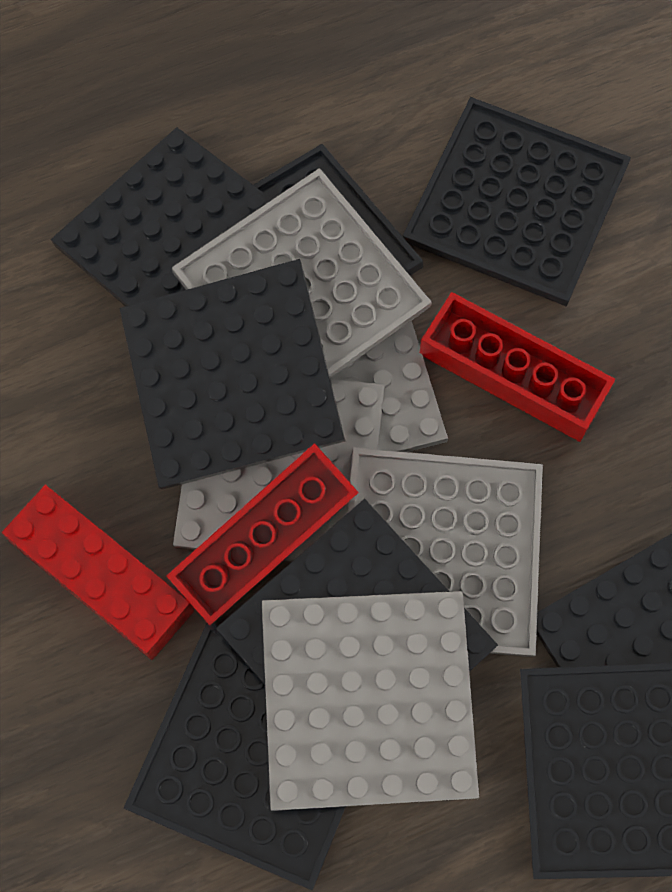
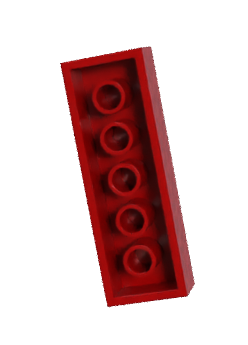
(516, 366)
(262, 534)
(98, 572)

